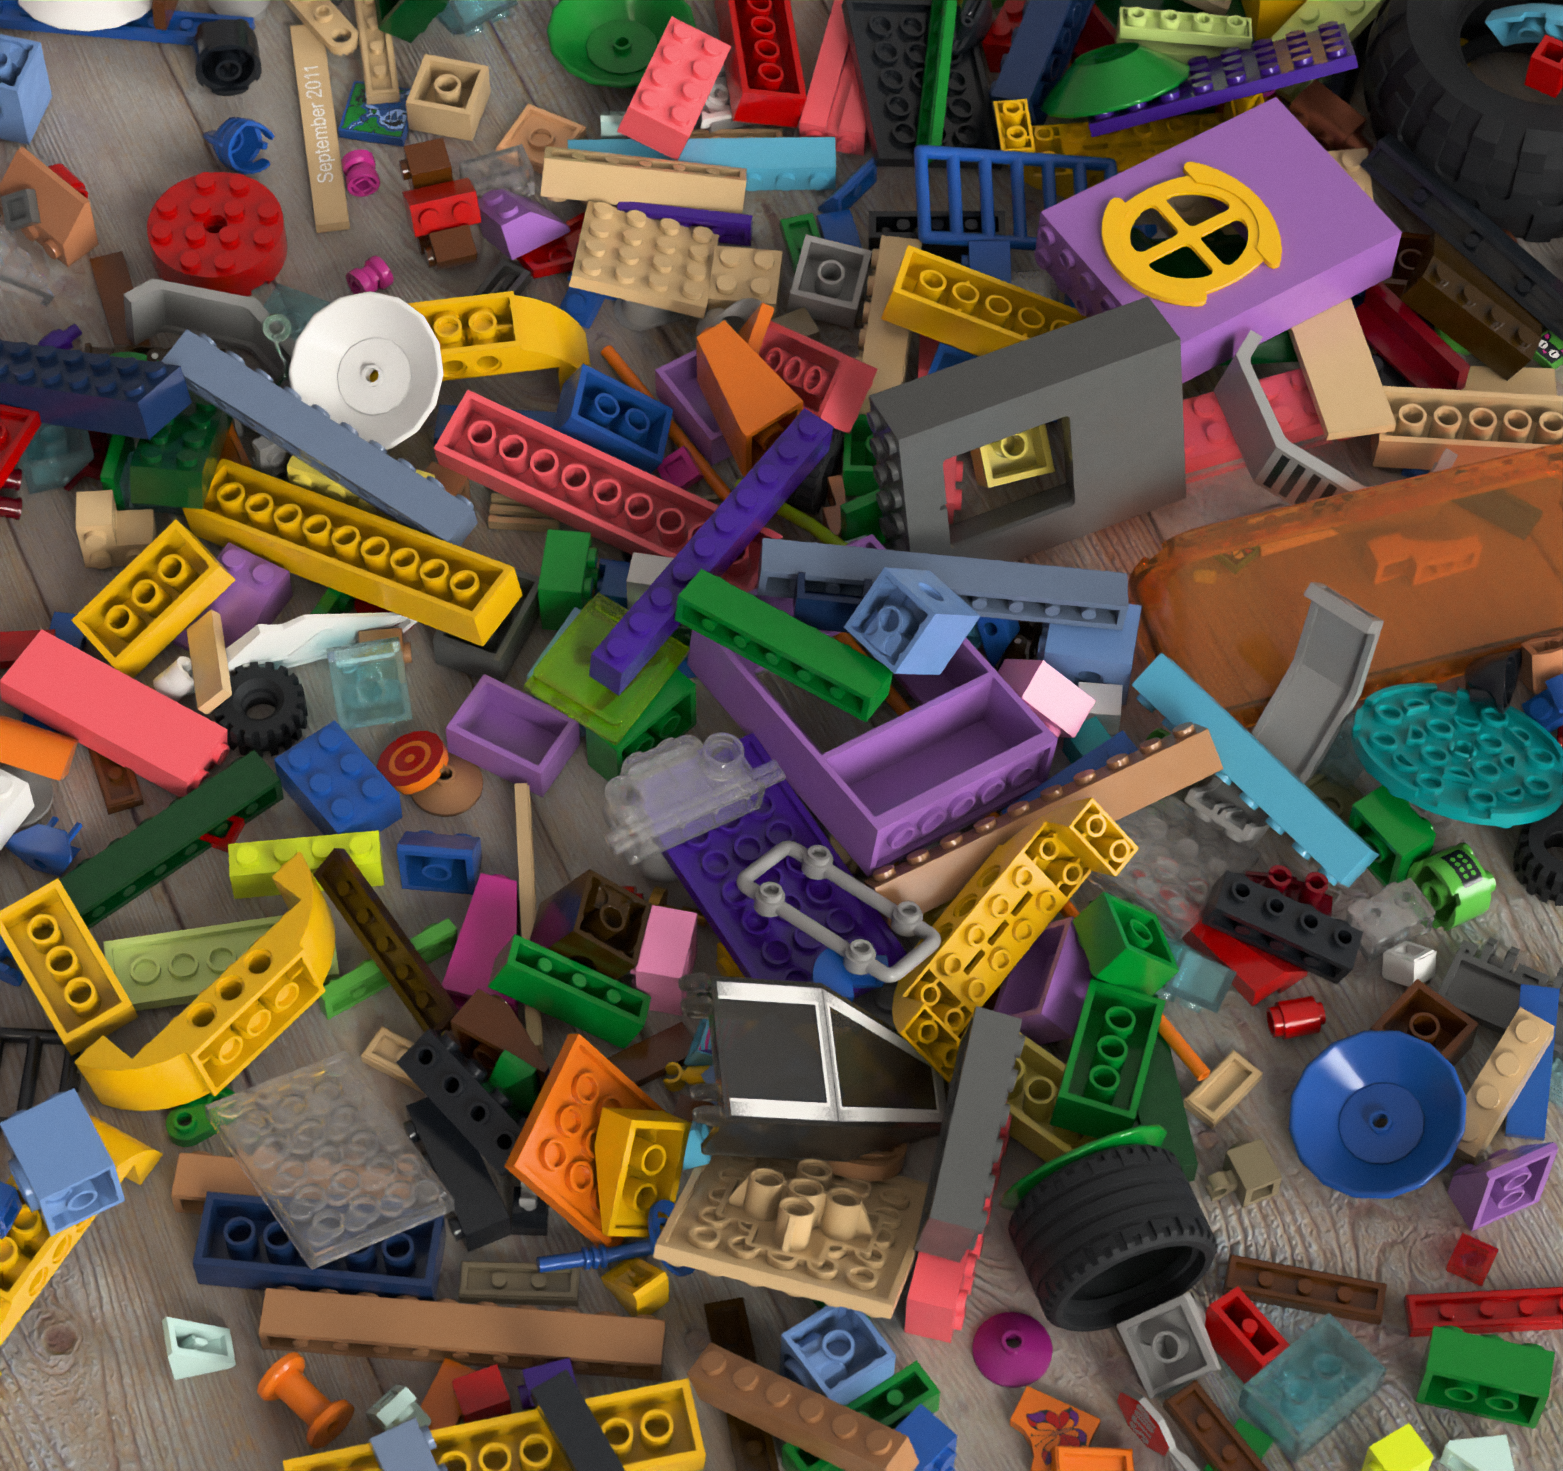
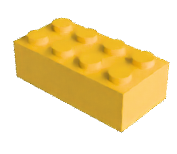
(153, 599)
(65, 967)

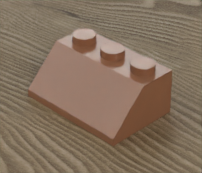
(65, 214)

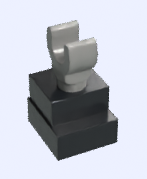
(529, 1213)

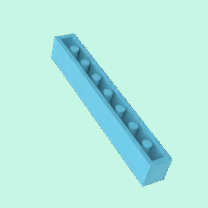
(768, 162)
(1258, 774)

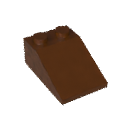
(488, 1028)

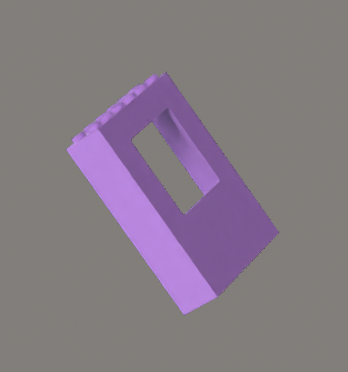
(909, 779)

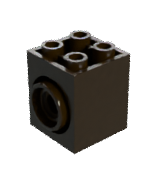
(593, 924)

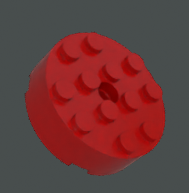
(218, 233)

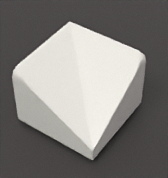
(1409, 962)

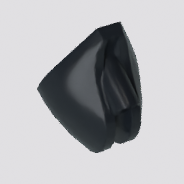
(971, 24)
(1494, 678)

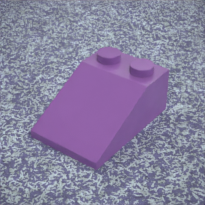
(252, 599)
(1501, 1183)

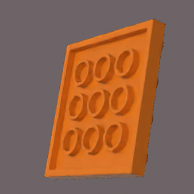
(559, 1136)

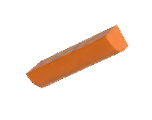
(35, 748)

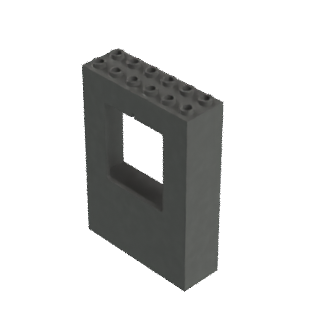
(1121, 423)

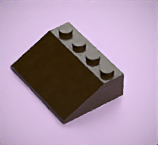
(1471, 308)

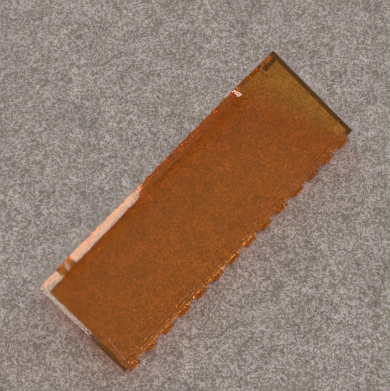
(1444, 558)

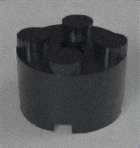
(226, 56)

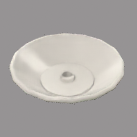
(86, 14)
(350, 342)

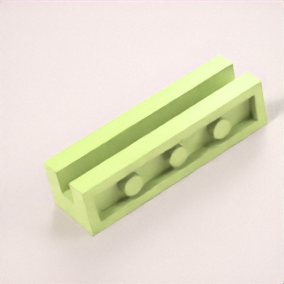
(1183, 33)

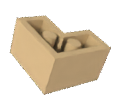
(111, 535)

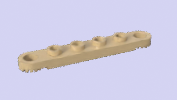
(326, 24)

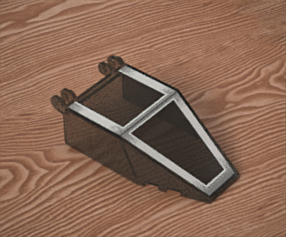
(806, 1073)

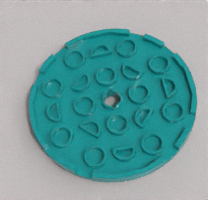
(1459, 755)

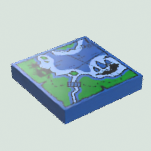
(375, 122)

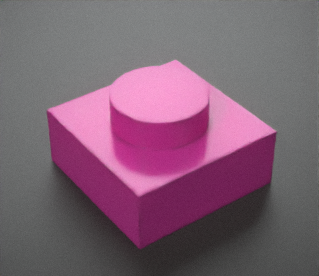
(680, 469)

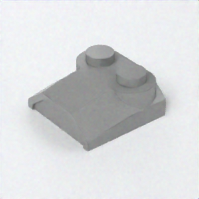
(1169, 1345)

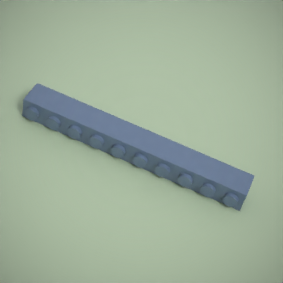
(320, 441)
(987, 586)

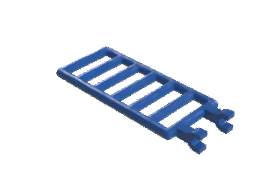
(985, 158)

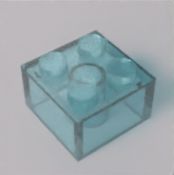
(369, 683)

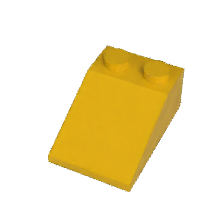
(637, 1165)

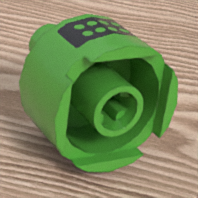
(1453, 885)

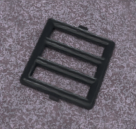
(35, 1039)

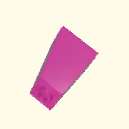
(484, 933)

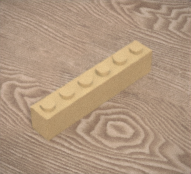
(629, 178)

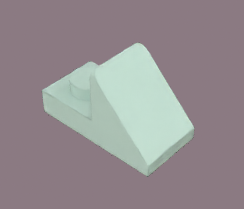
(397, 1407)

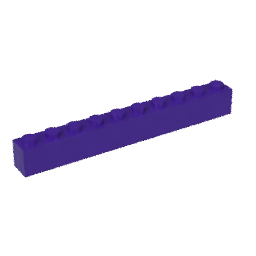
(711, 549)

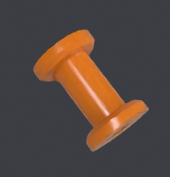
(288, 1383)

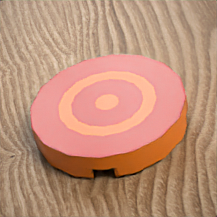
(413, 761)

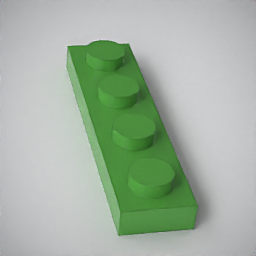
(368, 979)

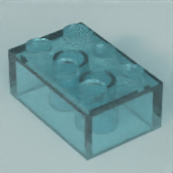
(1311, 1387)

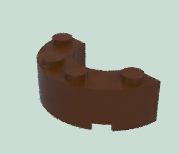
(425, 166)

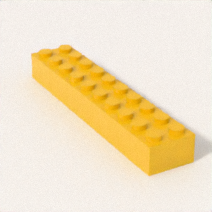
(357, 552)
(644, 1425)

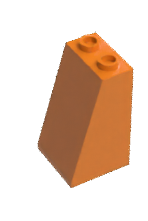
(743, 394)

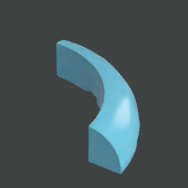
(1526, 23)

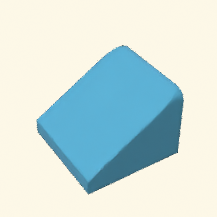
(693, 1155)

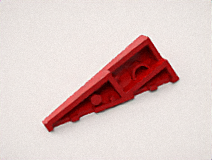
(1256, 970)

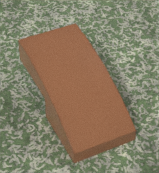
(836, 496)

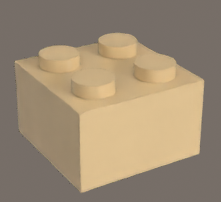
(448, 97)
(745, 274)

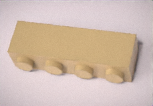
(1502, 1082)

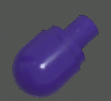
(61, 339)

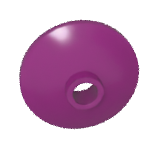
(1009, 1365)

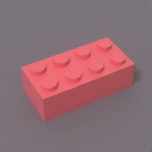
(674, 88)
(823, 377)

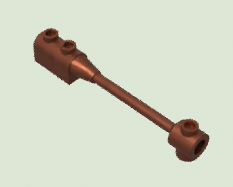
(1332, 120)

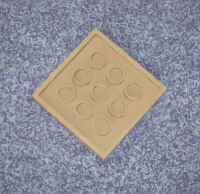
(644, 259)

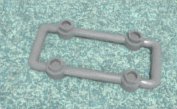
(859, 954)

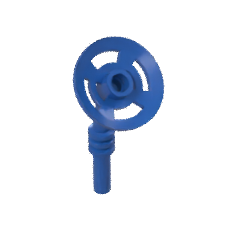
(603, 1255)

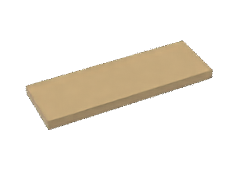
(1341, 374)

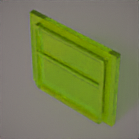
(565, 681)

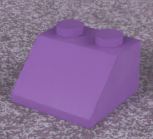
(517, 223)

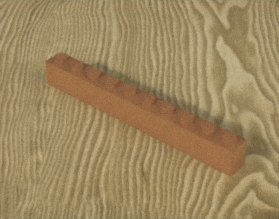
(1119, 788)
(461, 1332)

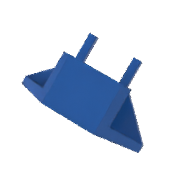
(996, 636)
(45, 847)

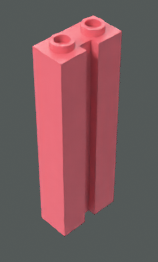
(834, 94)
(114, 714)

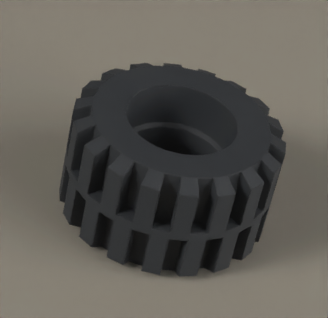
(1533, 861)

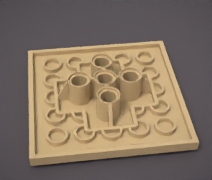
(797, 1230)

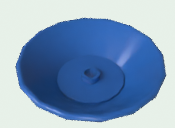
(1369, 1080)

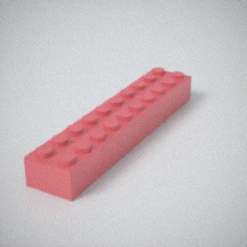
(580, 485)

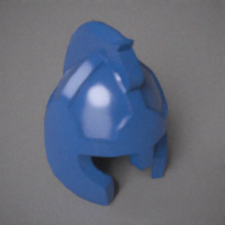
(238, 144)

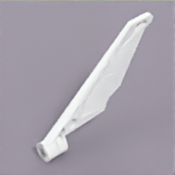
(284, 644)

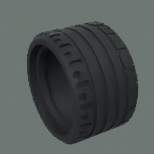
(1111, 1237)

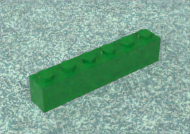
(783, 645)

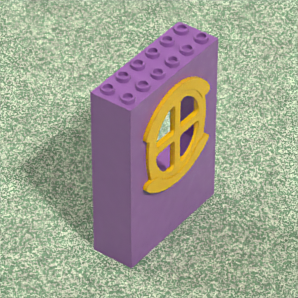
(1303, 220)

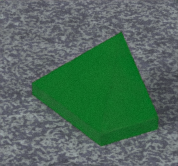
(517, 1079)

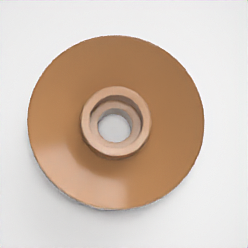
(452, 795)

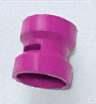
(360, 173)
(371, 277)

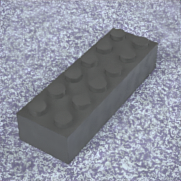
(970, 1135)

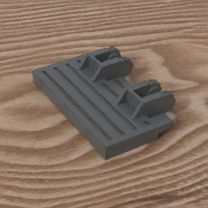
(1492, 992)

